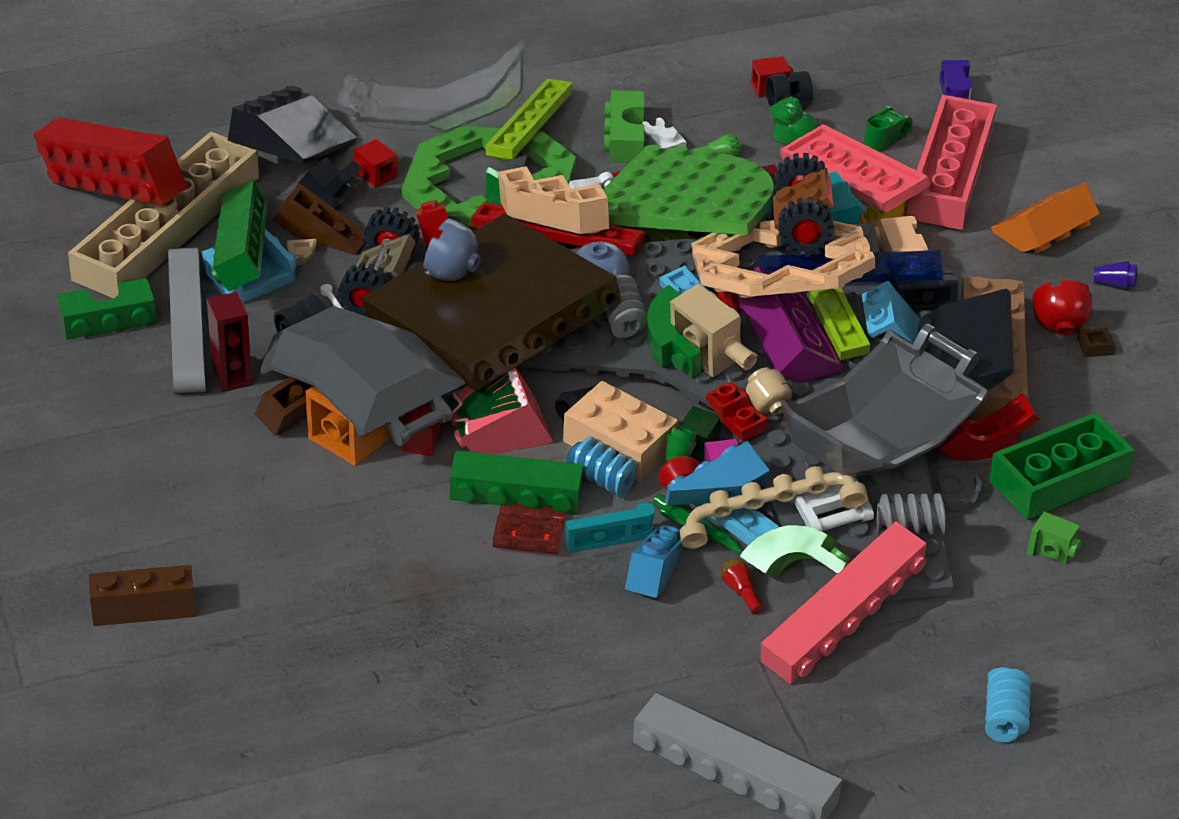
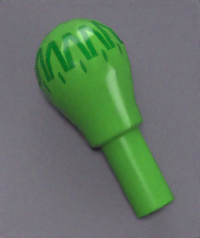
(725, 144)

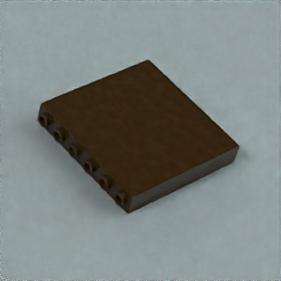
(505, 310)

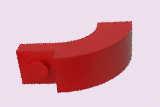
(984, 436)

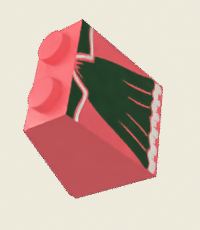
(498, 416)

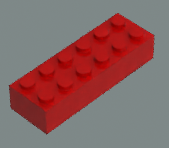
(110, 160)

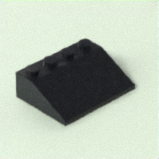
(288, 126)
(979, 325)

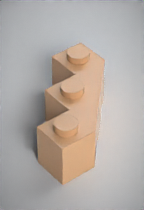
(553, 202)
(899, 235)

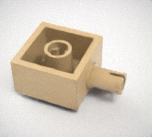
(712, 329)

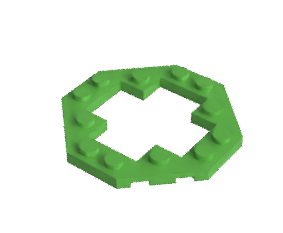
(429, 168)

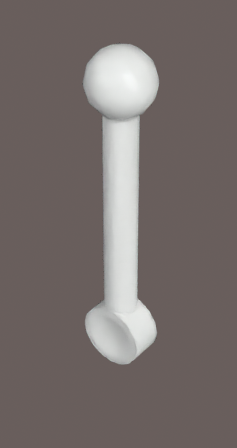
(326, 290)

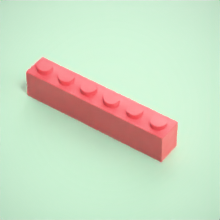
(843, 603)

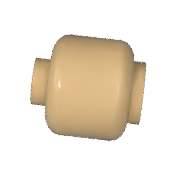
(767, 390)

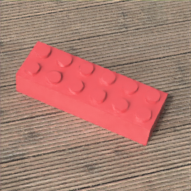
(952, 161)

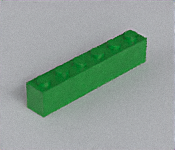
(240, 236)

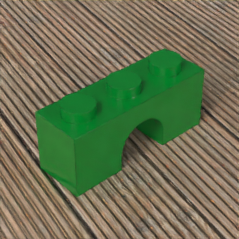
(87, 317)

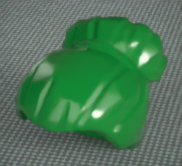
(790, 120)

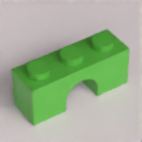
(624, 125)

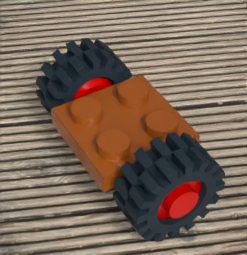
(803, 204)

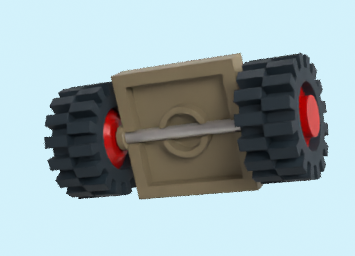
(389, 247)

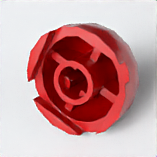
(1062, 307)

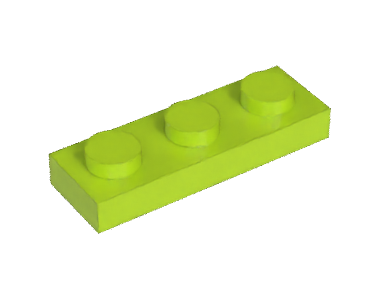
(840, 322)

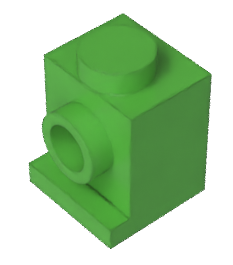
(1054, 538)

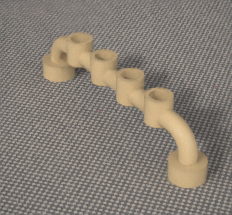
(852, 496)

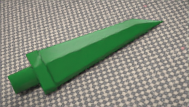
(680, 513)

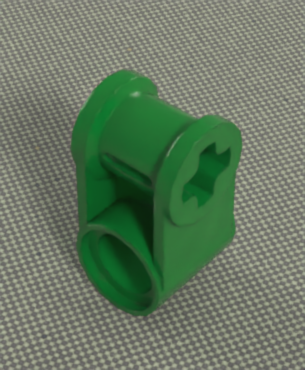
(886, 128)

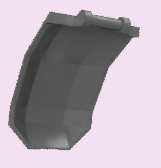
(366, 370)
(888, 406)

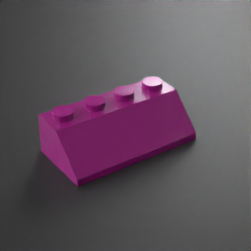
(791, 335)

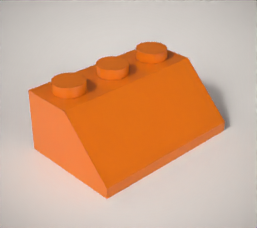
(1048, 219)

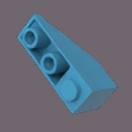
(727, 473)
(654, 561)

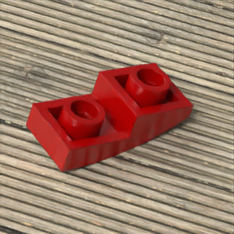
(735, 411)

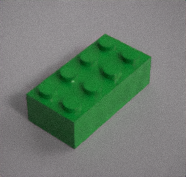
(1061, 465)

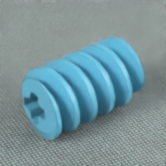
(603, 466)
(1007, 704)

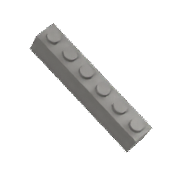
(736, 760)

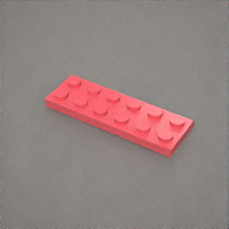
(869, 173)

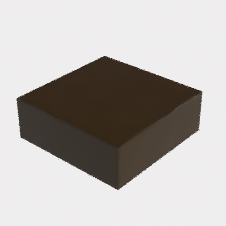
(1096, 342)

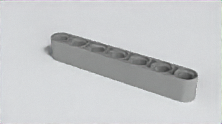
(186, 321)

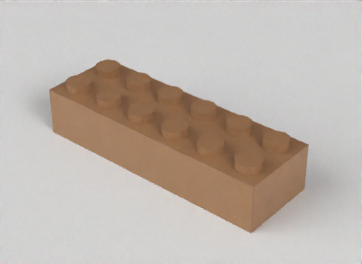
(1016, 382)

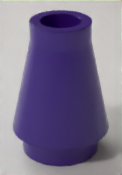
(1117, 275)

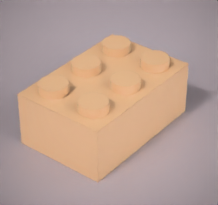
(621, 424)

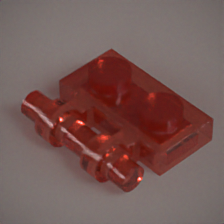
(528, 529)

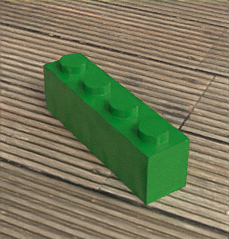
(516, 480)

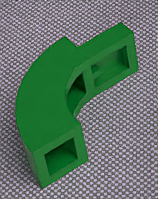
(665, 341)

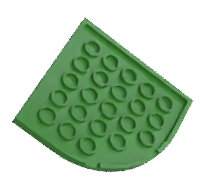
(690, 192)

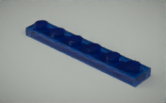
(888, 265)

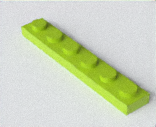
(529, 119)

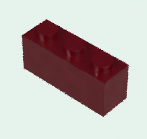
(229, 341)

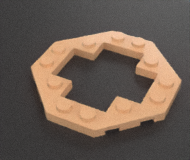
(718, 264)

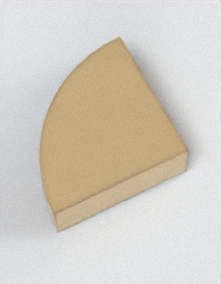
(302, 249)

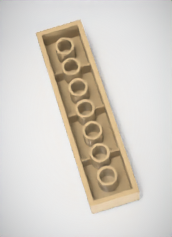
(141, 233)

